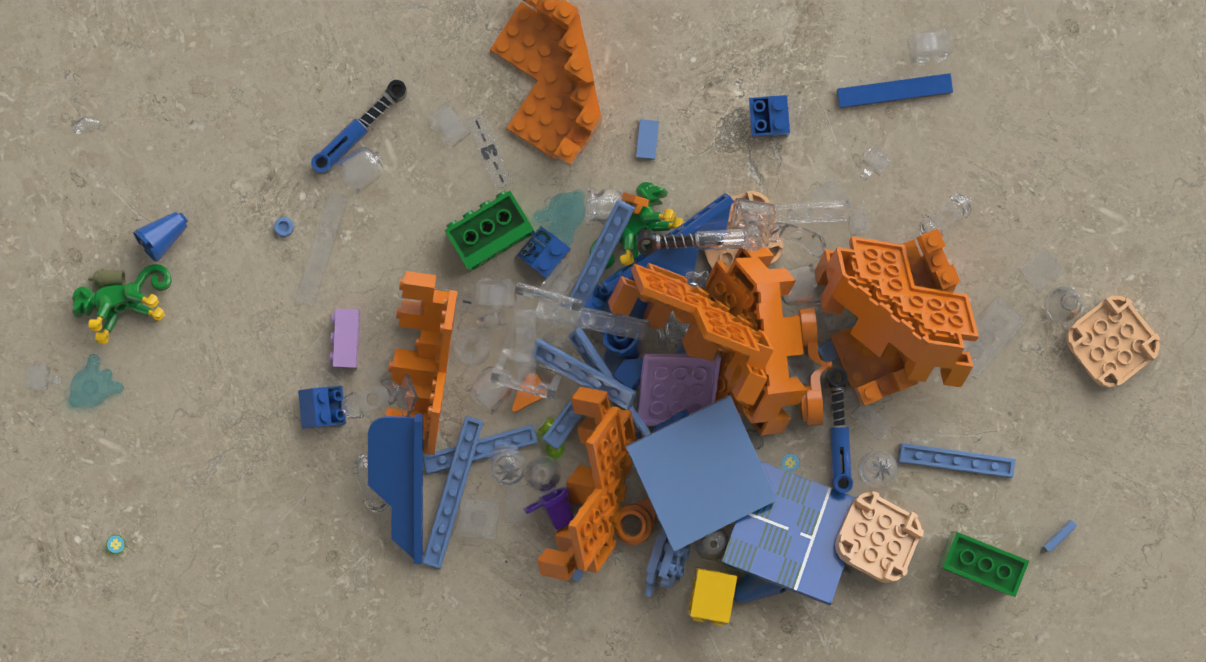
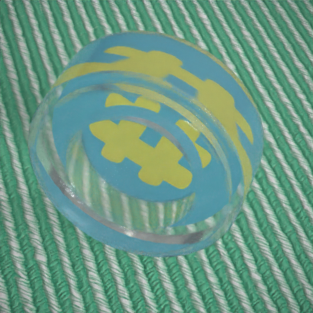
(790, 462)

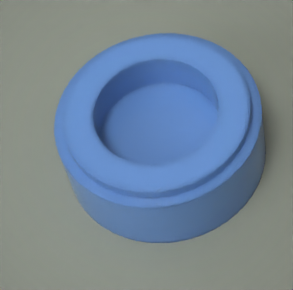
(283, 227)

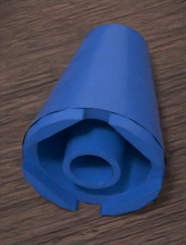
(160, 234)
(623, 346)
(753, 589)

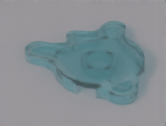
(564, 213)
(91, 385)

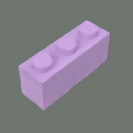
(345, 338)

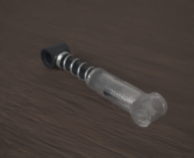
(702, 240)

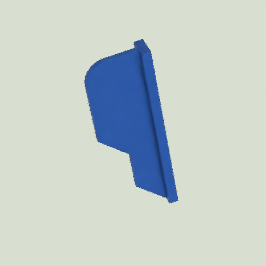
(678, 260)
(397, 476)

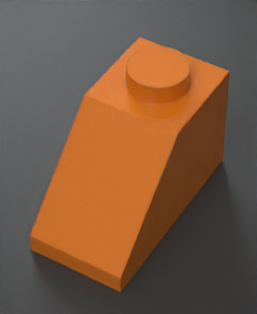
(525, 399)

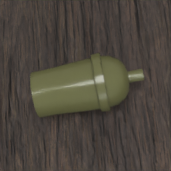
(105, 278)

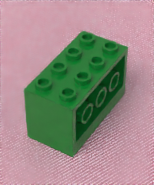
(493, 243)
(983, 563)

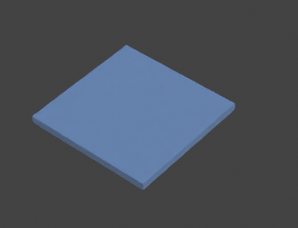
(701, 473)

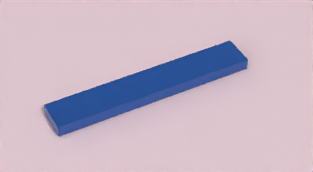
(895, 90)

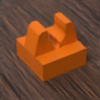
(635, 201)

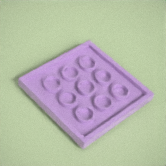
(675, 384)

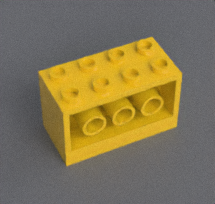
(712, 596)

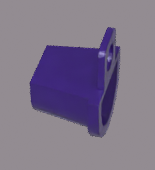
(556, 506)

